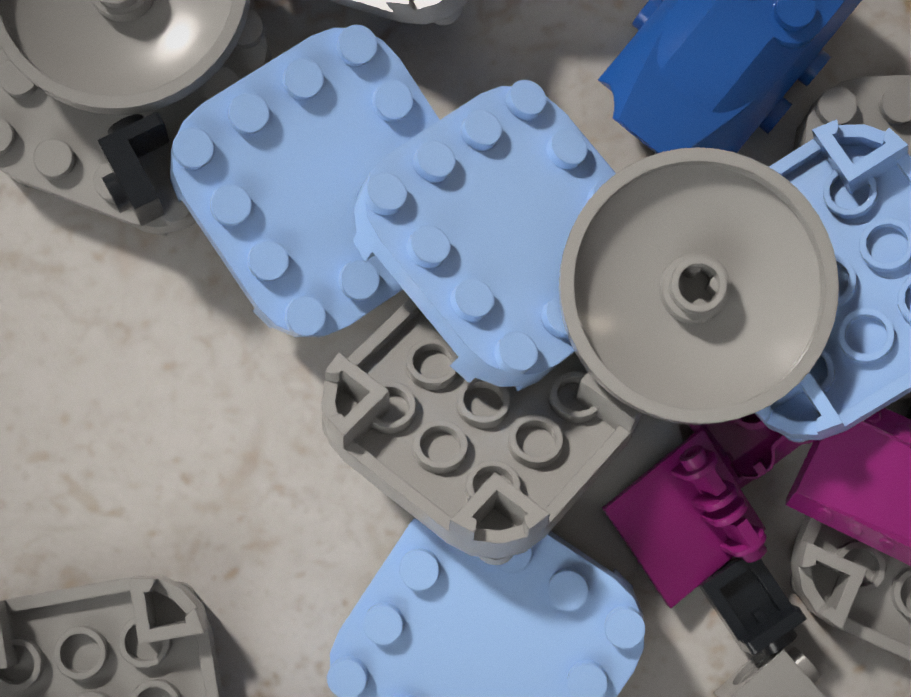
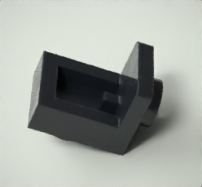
(128, 181)
(753, 606)

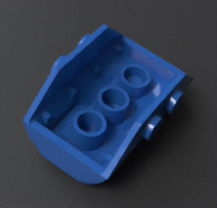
(717, 68)

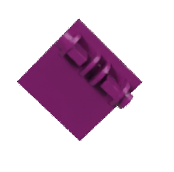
(686, 519)

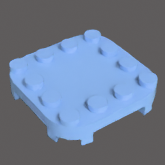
(279, 173)
(863, 196)
(479, 228)
(478, 629)

